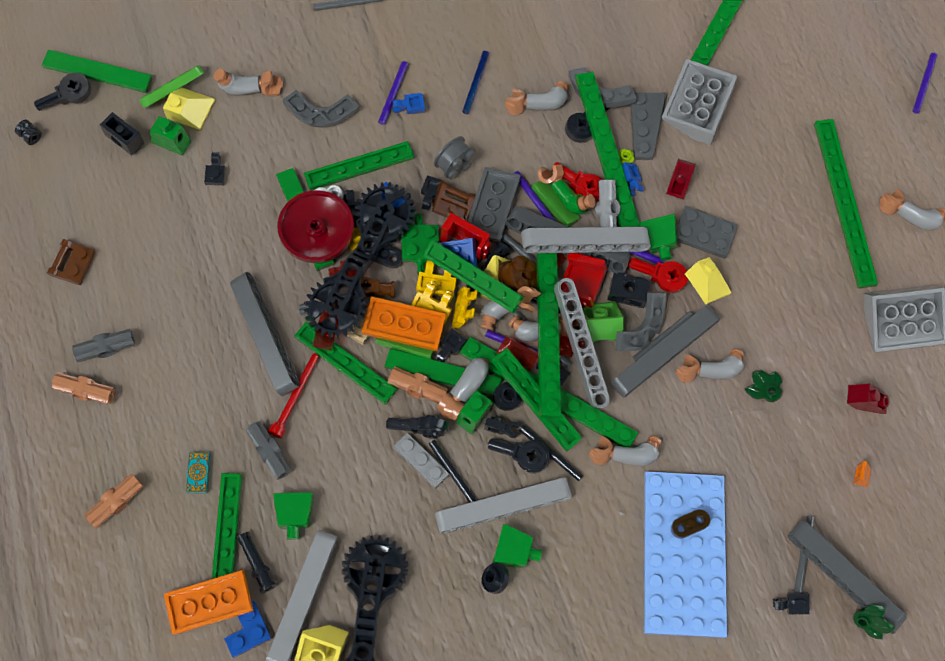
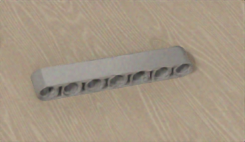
(585, 240)
(574, 336)
(503, 505)
(302, 597)

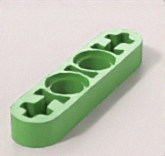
(171, 86)

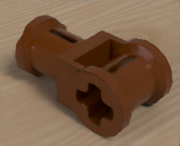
(377, 288)

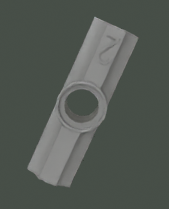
(607, 207)

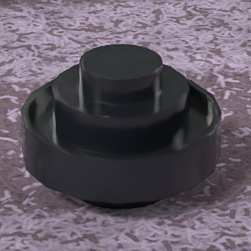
(506, 397)
(495, 578)

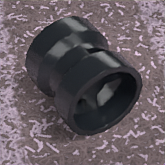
(29, 133)

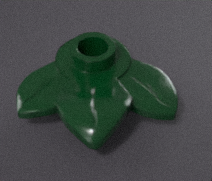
(763, 384)
(874, 622)

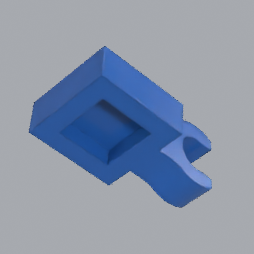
(412, 103)
(633, 177)

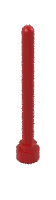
(278, 427)

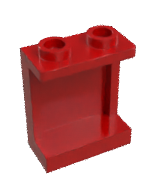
(461, 229)
(587, 276)

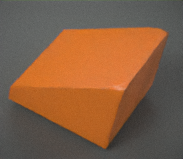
(862, 474)

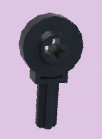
(72, 89)
(578, 128)
(429, 426)
(521, 452)

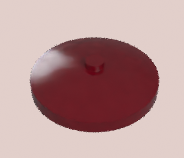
(315, 226)

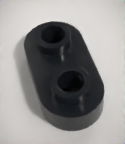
(386, 254)

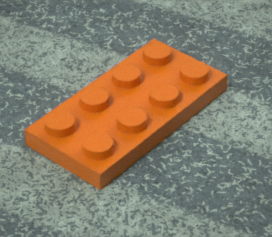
(403, 323)
(208, 602)

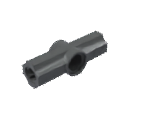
(103, 345)
(268, 450)

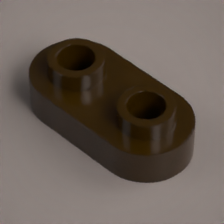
(689, 524)

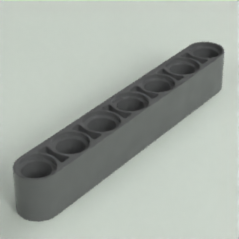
(523, 219)
(265, 334)
(665, 351)
(843, 572)

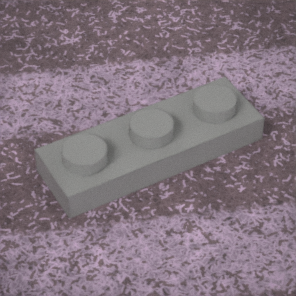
(421, 460)

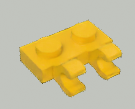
(444, 282)
(426, 301)
(461, 313)

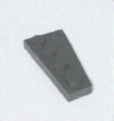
(645, 123)

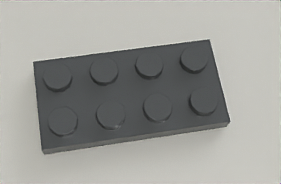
(494, 202)

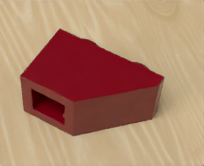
(867, 398)

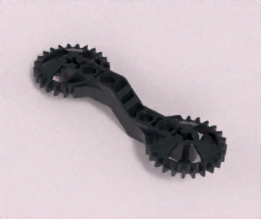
(360, 261)
(367, 619)

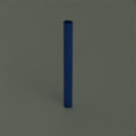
(479, 71)

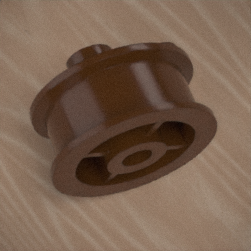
(518, 273)

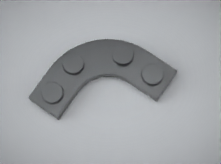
(610, 97)
(318, 116)
(651, 325)

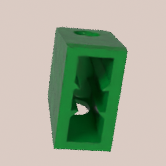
(166, 135)
(662, 235)
(475, 411)
(293, 512)
(515, 548)

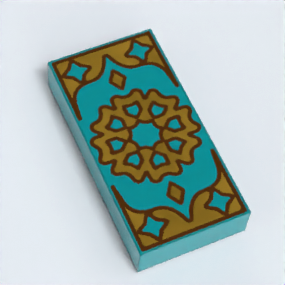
(197, 472)

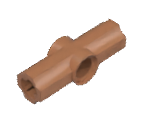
(417, 385)
(83, 388)
(113, 501)

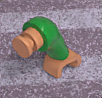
(573, 202)

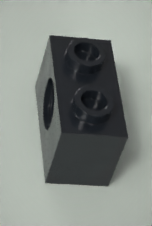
(122, 133)
(619, 294)

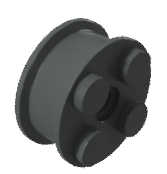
(454, 157)

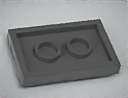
(705, 232)

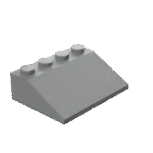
(699, 100)
(905, 317)

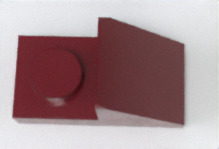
(680, 179)

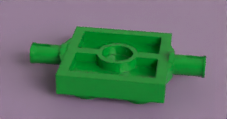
(416, 242)

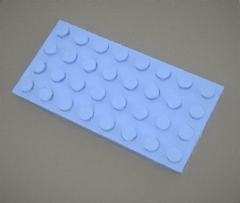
(688, 574)

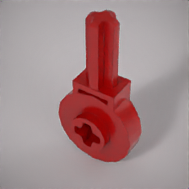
(581, 182)
(661, 274)

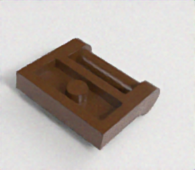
(445, 205)
(76, 265)

